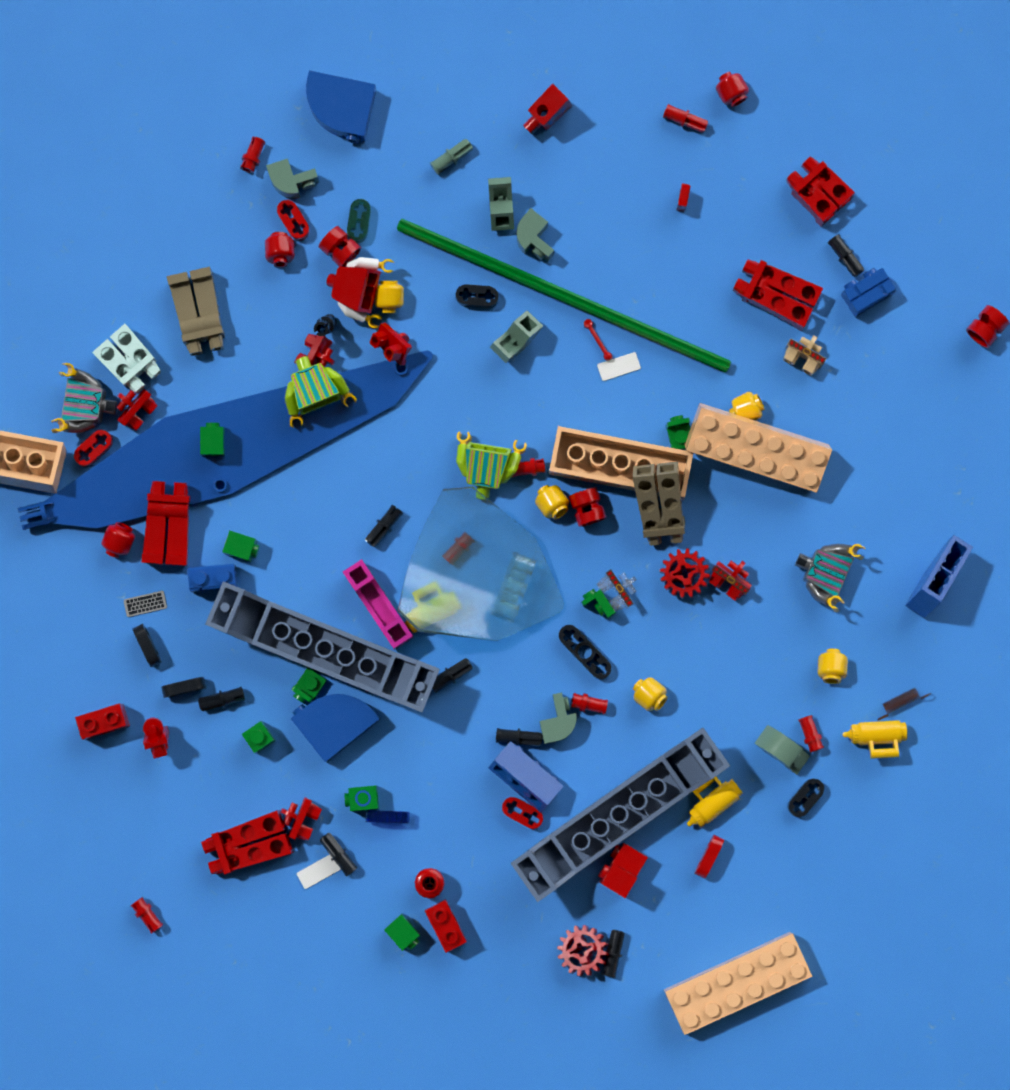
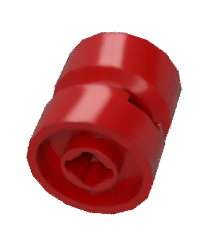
(334, 241)
(990, 323)
(585, 499)

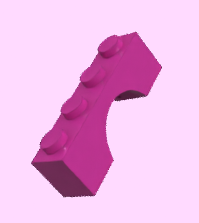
(378, 604)

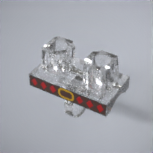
(610, 581)

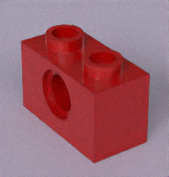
(102, 721)
(445, 925)

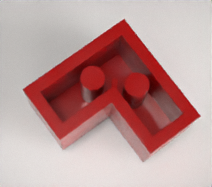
(622, 870)

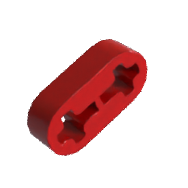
(297, 217)
(89, 444)
(525, 808)
(709, 856)

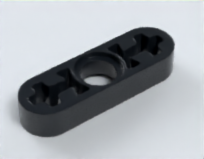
(600, 660)

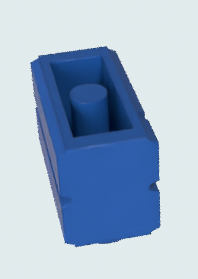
(868, 292)
(211, 577)

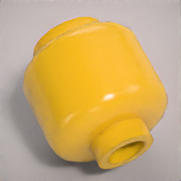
(389, 296)
(747, 406)
(552, 501)
(832, 666)
(650, 694)

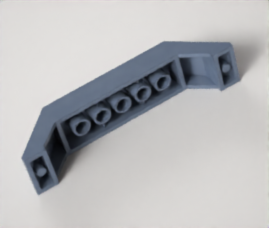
(322, 647)
(619, 814)

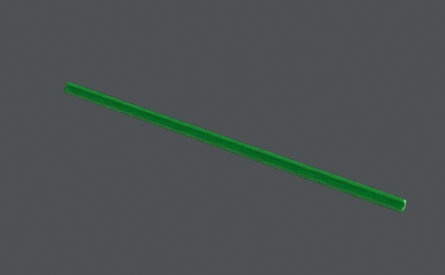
(563, 295)

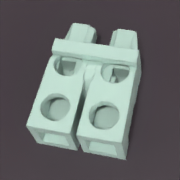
(132, 364)

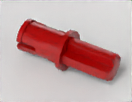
(685, 118)

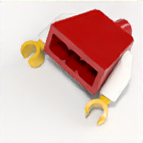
(356, 287)

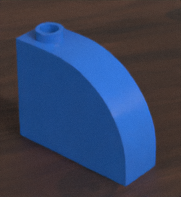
(341, 104)
(939, 576)
(333, 722)

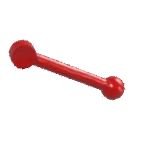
(588, 325)

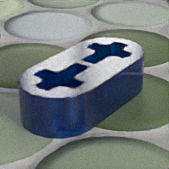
(387, 816)

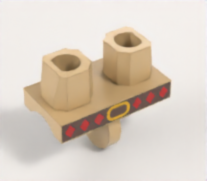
(796, 350)

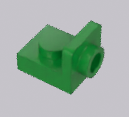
(678, 431)
(602, 605)
(308, 686)

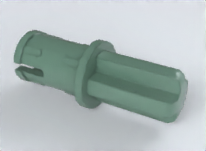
(451, 156)

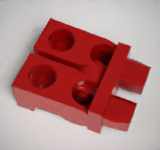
(820, 191)

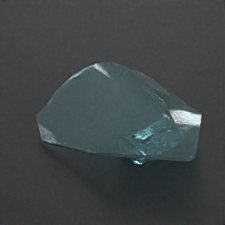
(476, 572)

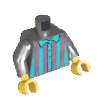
(82, 402)
(828, 571)

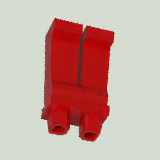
(778, 293)
(158, 510)
(230, 842)

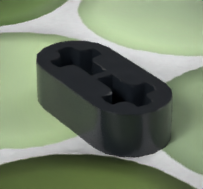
(475, 301)
(147, 645)
(183, 687)
(810, 801)

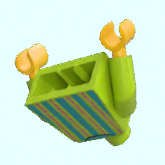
(314, 388)
(487, 464)

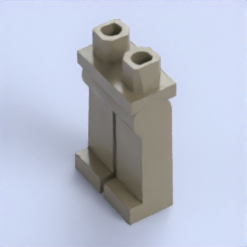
(195, 328)
(657, 520)

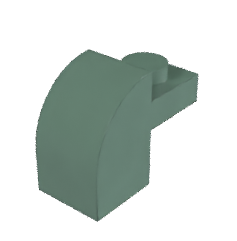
(287, 183)
(501, 203)
(528, 234)
(517, 337)
(561, 726)
(782, 749)

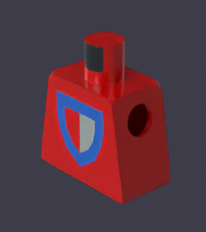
(552, 101)

